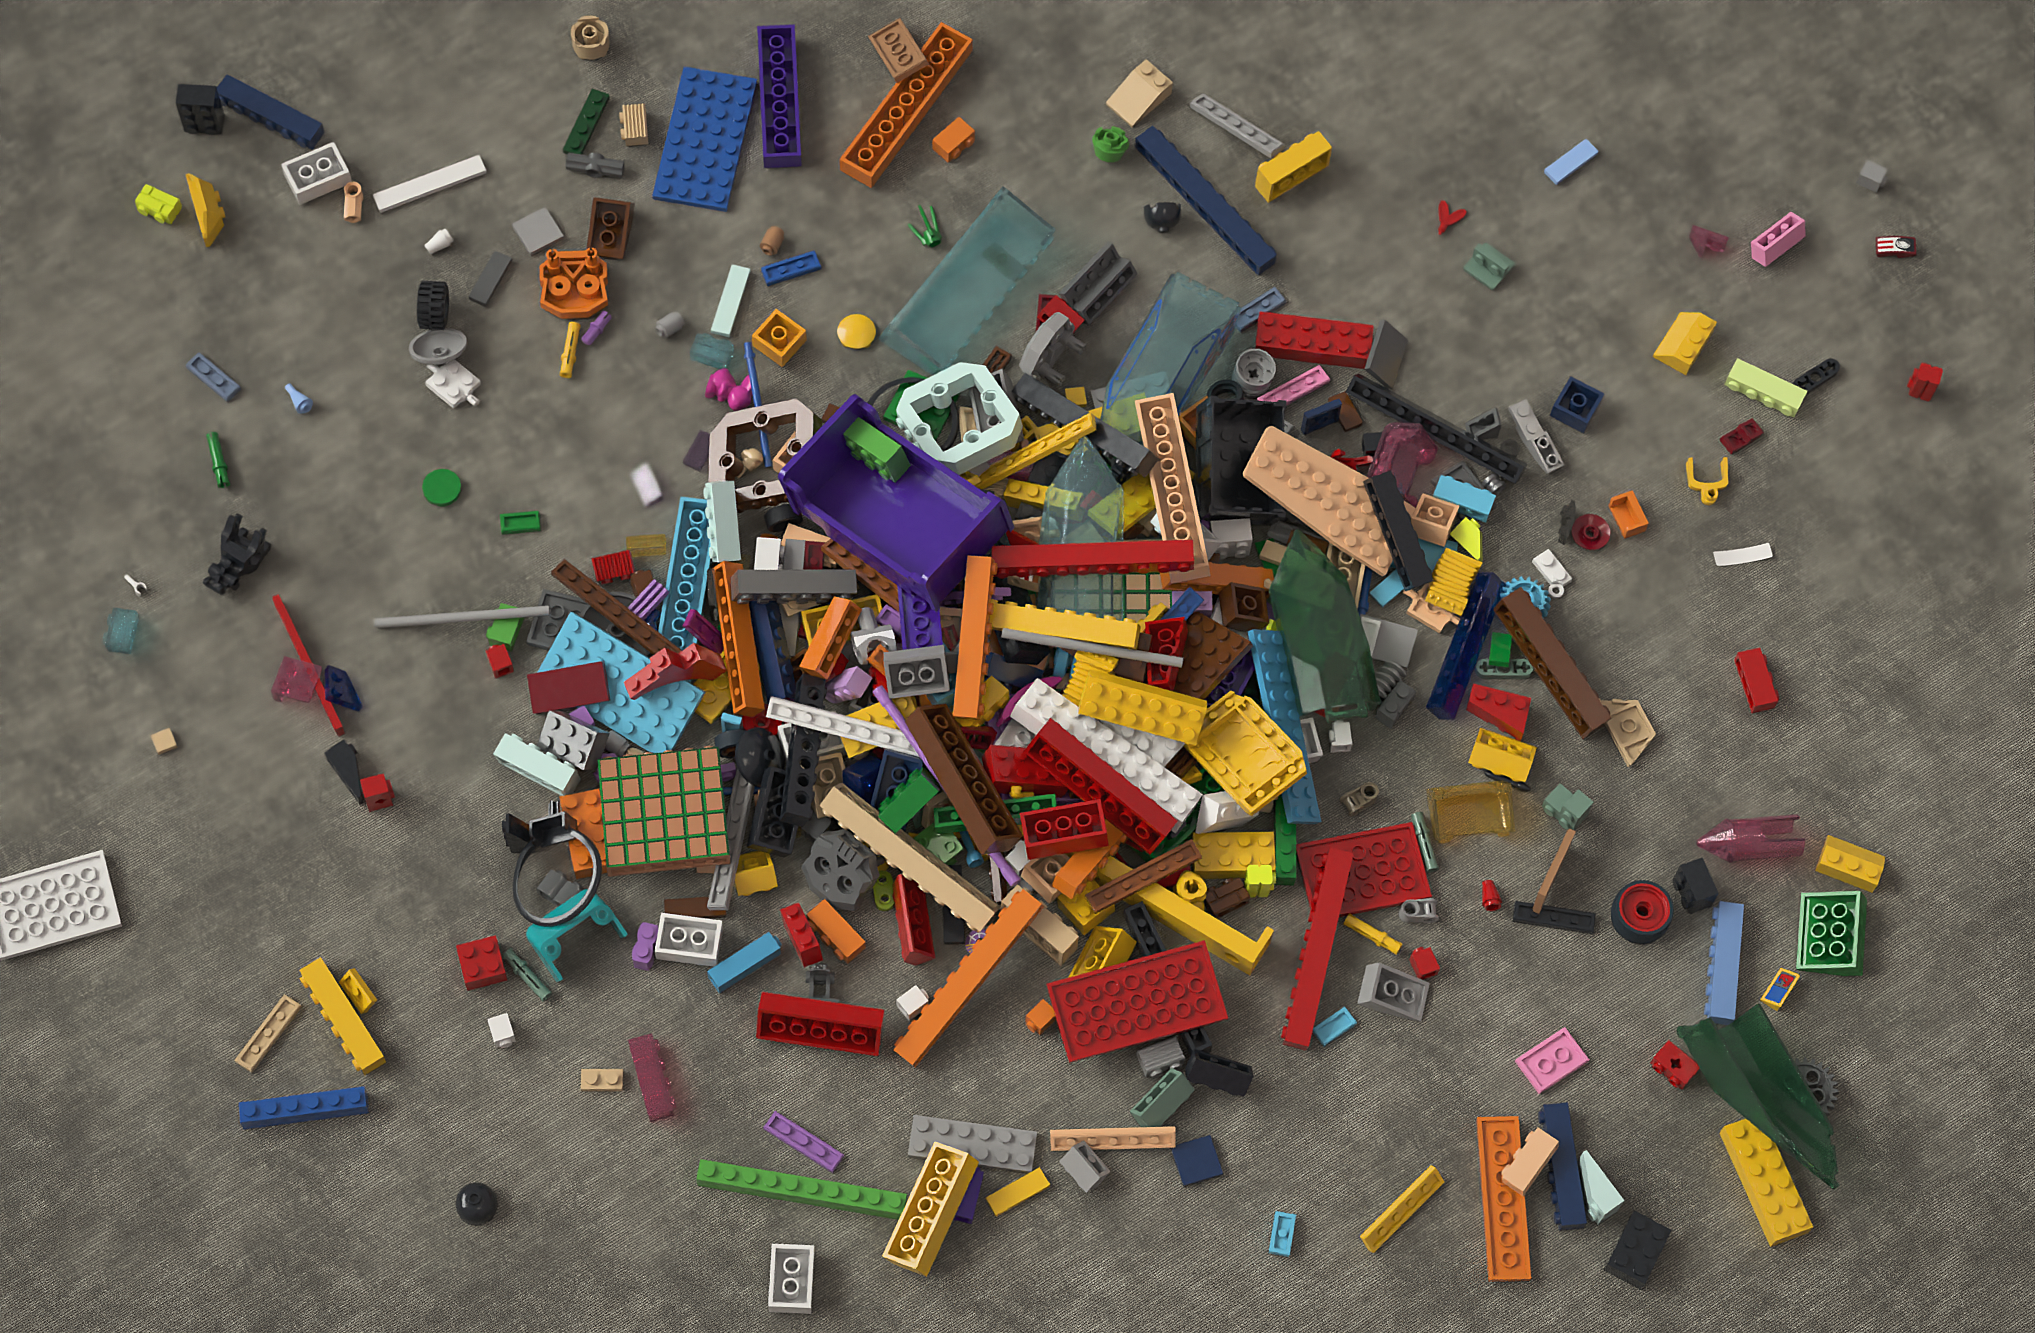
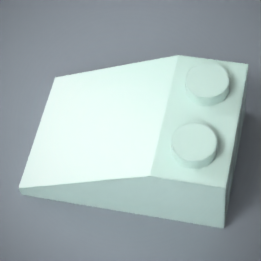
(1598, 1193)

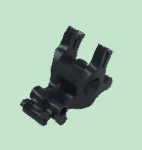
(238, 556)

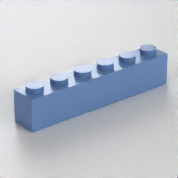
(1725, 962)

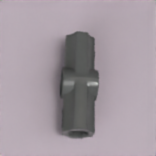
(595, 165)

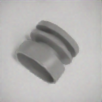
(1256, 364)

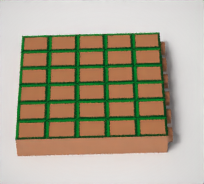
(663, 811)

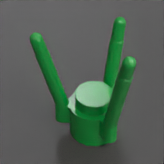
(931, 237)

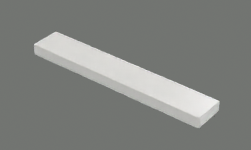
(429, 183)

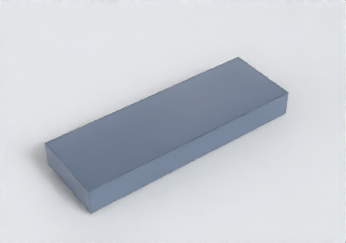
(1267, 302)
(213, 377)

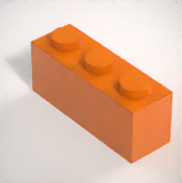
(835, 931)

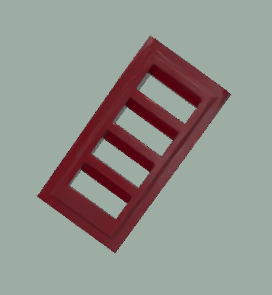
(988, 732)

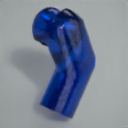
(652, 618)

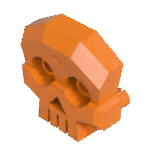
(573, 272)

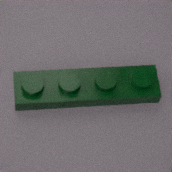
(586, 122)

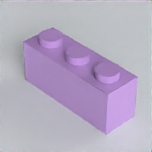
(847, 685)

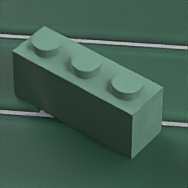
(1162, 1099)

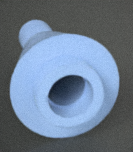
(301, 402)

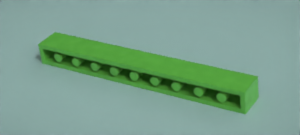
(801, 1189)

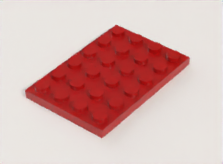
(1382, 870)

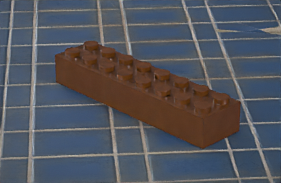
(1552, 663)
(963, 779)

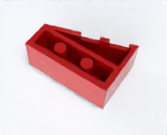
(1500, 708)

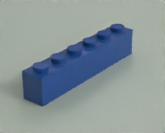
(303, 1107)

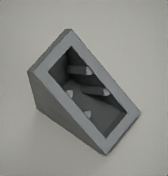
(1486, 425)

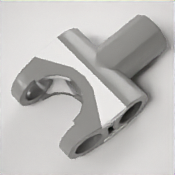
(871, 636)

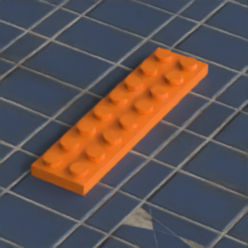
(1502, 1206)

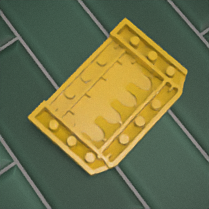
(1247, 752)

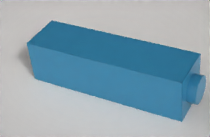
(744, 962)

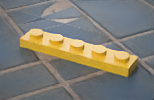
(1402, 1209)

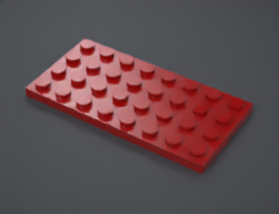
(1137, 1001)

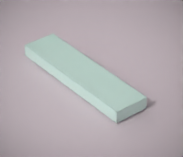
(730, 301)

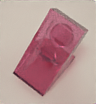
(1701, 237)

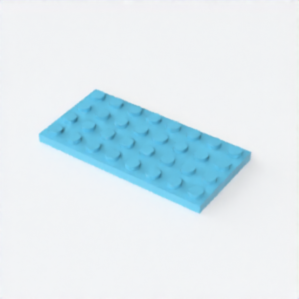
(650, 721)

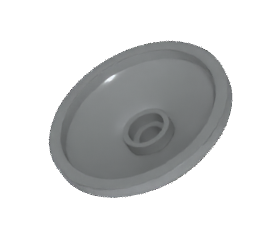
(438, 346)

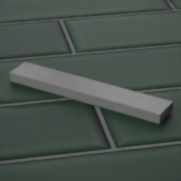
(1237, 125)
(792, 561)

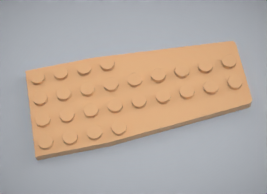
(1321, 495)

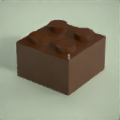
(1243, 607)

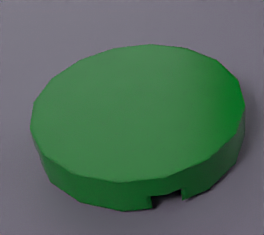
(441, 487)

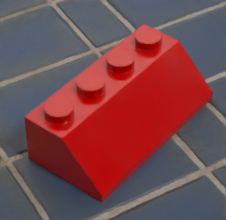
(913, 921)

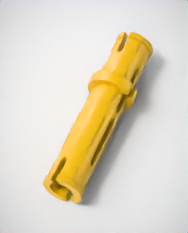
(566, 369)
(1373, 934)

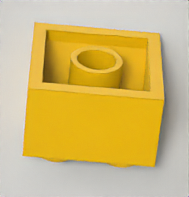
(754, 873)

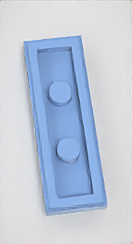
(1571, 161)

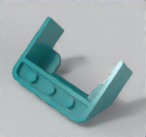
(544, 938)

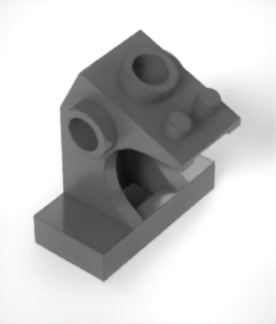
(820, 975)

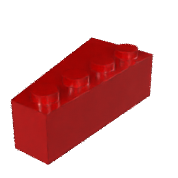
(1167, 639)

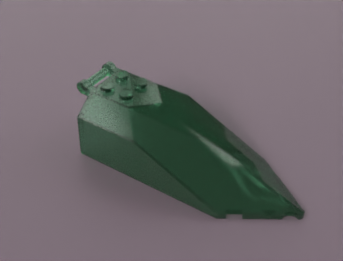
(1322, 634)
(1761, 1082)

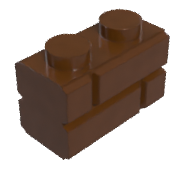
(1226, 897)

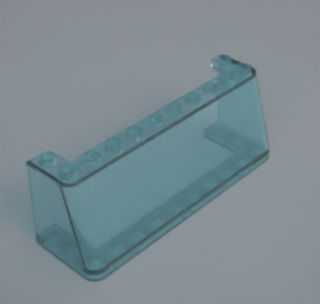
(968, 283)

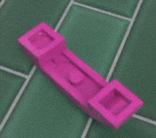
(1004, 716)

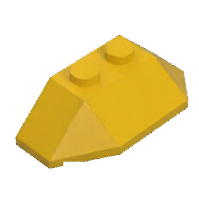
(206, 207)

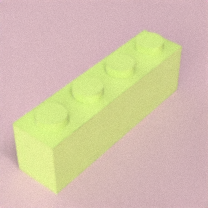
(1765, 388)

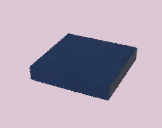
(1321, 416)
(1196, 1161)

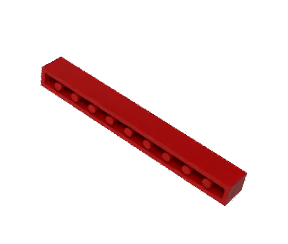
(1094, 558)
(1318, 948)

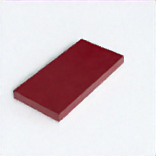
(568, 687)

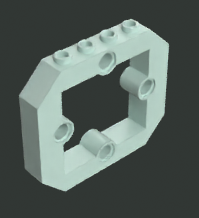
(937, 392)

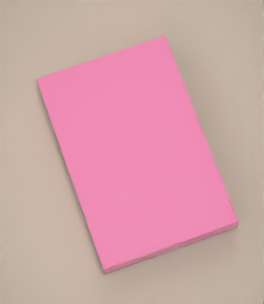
(1552, 1060)

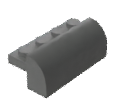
(1098, 283)

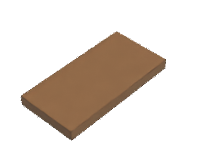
(898, 50)
(1553, 870)

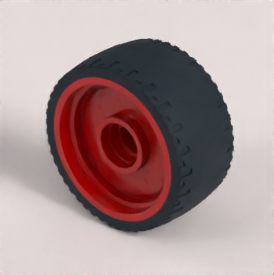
(1643, 897)

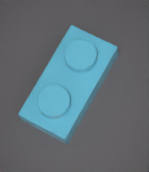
(1282, 1233)

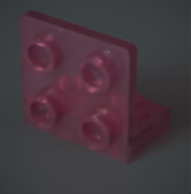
(295, 680)

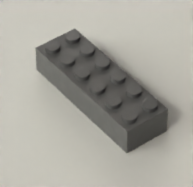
(792, 586)

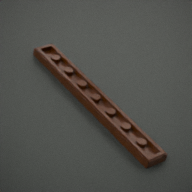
(611, 608)

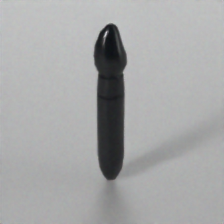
(1519, 785)

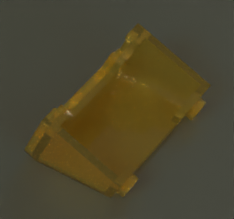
(1471, 809)

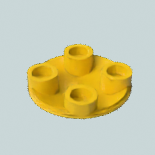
(856, 331)

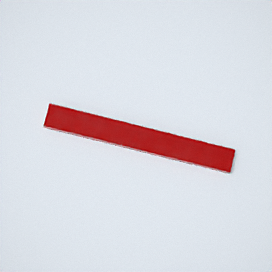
(304, 657)

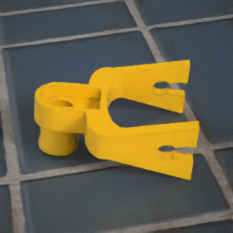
(1706, 488)

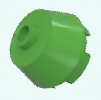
(1110, 144)

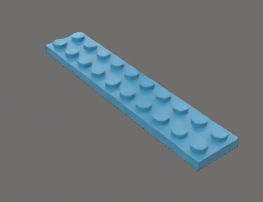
(1280, 706)

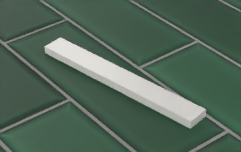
(839, 725)

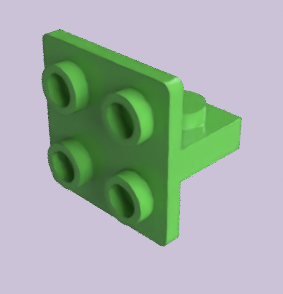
(943, 846)

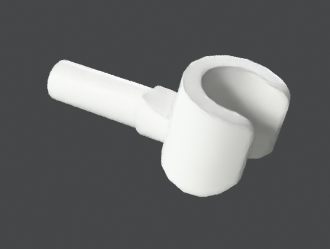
(136, 585)

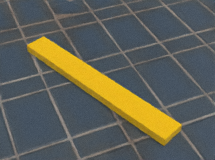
(1037, 450)

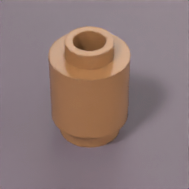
(772, 240)

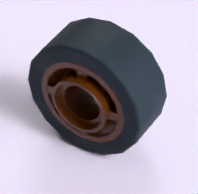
(727, 742)

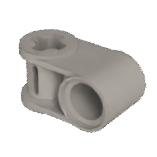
(1423, 910)

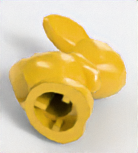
(1191, 888)

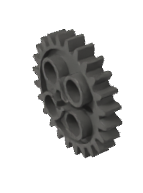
(1823, 1080)

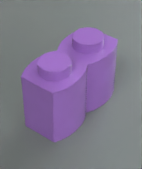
(644, 949)

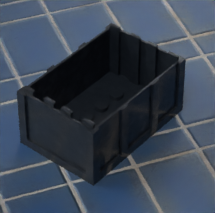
(1224, 444)

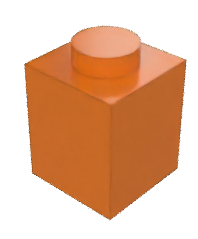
(1040, 1017)

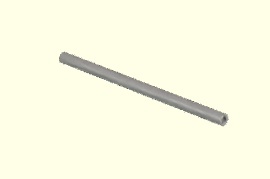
(462, 616)
(1092, 647)

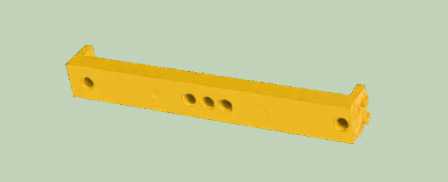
(1190, 920)

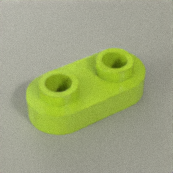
(884, 890)

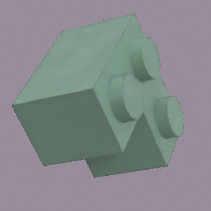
(1567, 807)

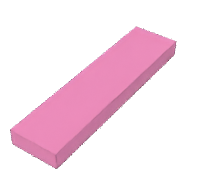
(1298, 386)

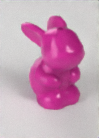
(724, 386)

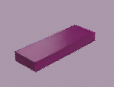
(704, 631)

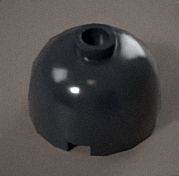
(1162, 216)
(476, 1203)

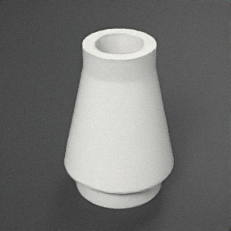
(439, 241)

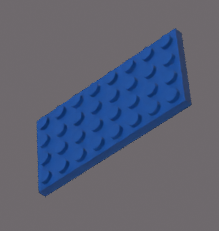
(704, 139)

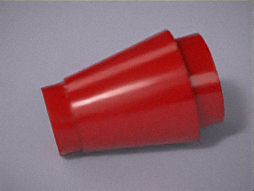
(1490, 897)

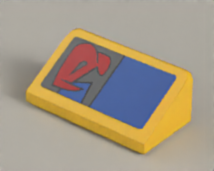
(1779, 988)

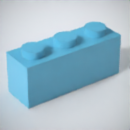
(1471, 500)

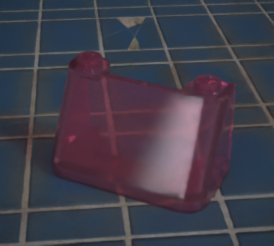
(1401, 451)

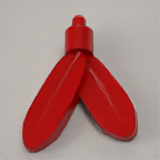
(1446, 219)

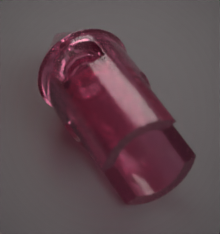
(1746, 839)

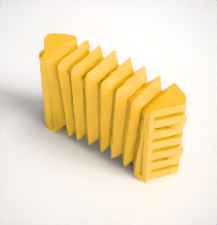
(1452, 581)
(1084, 662)

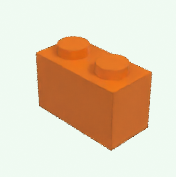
(953, 140)

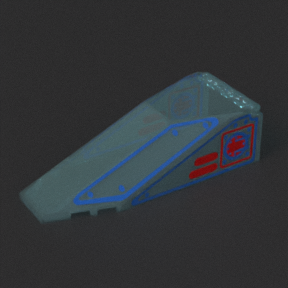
(1170, 351)

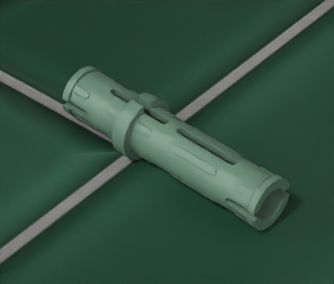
(1418, 820)
(510, 957)

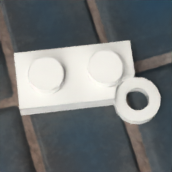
(1552, 572)

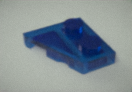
(340, 689)

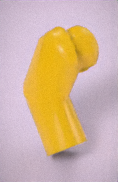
(1016, 793)

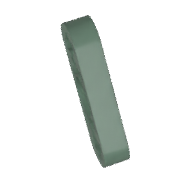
(1519, 674)

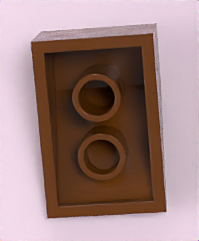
(610, 227)

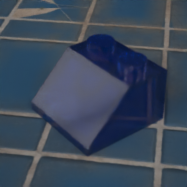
(862, 777)

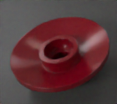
(1591, 524)

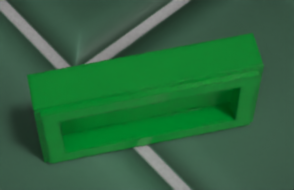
(520, 522)
(1500, 649)

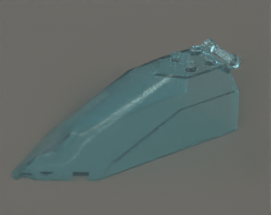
(1083, 507)

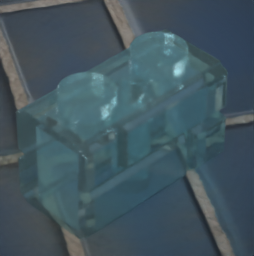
(712, 351)
(121, 630)

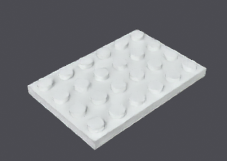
(56, 905)

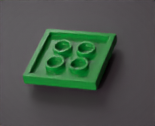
(933, 416)

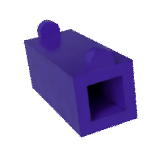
(968, 1204)

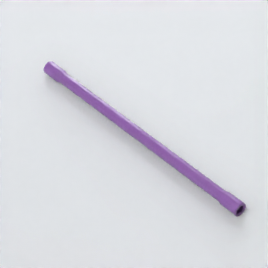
(883, 697)

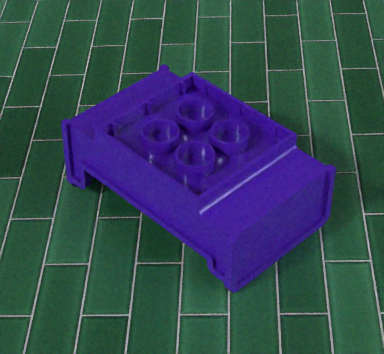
(904, 529)

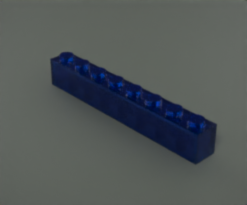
(1465, 646)

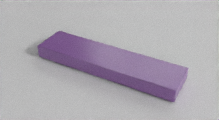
(803, 1142)

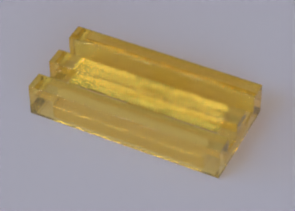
(659, 540)

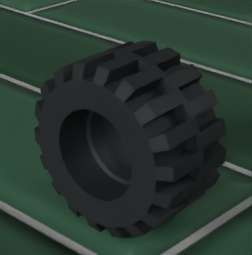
(432, 305)

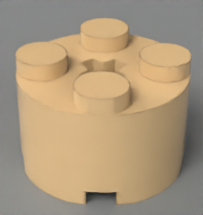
(590, 38)

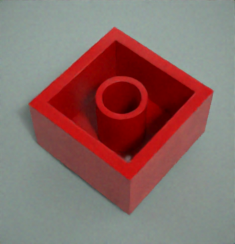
(481, 963)

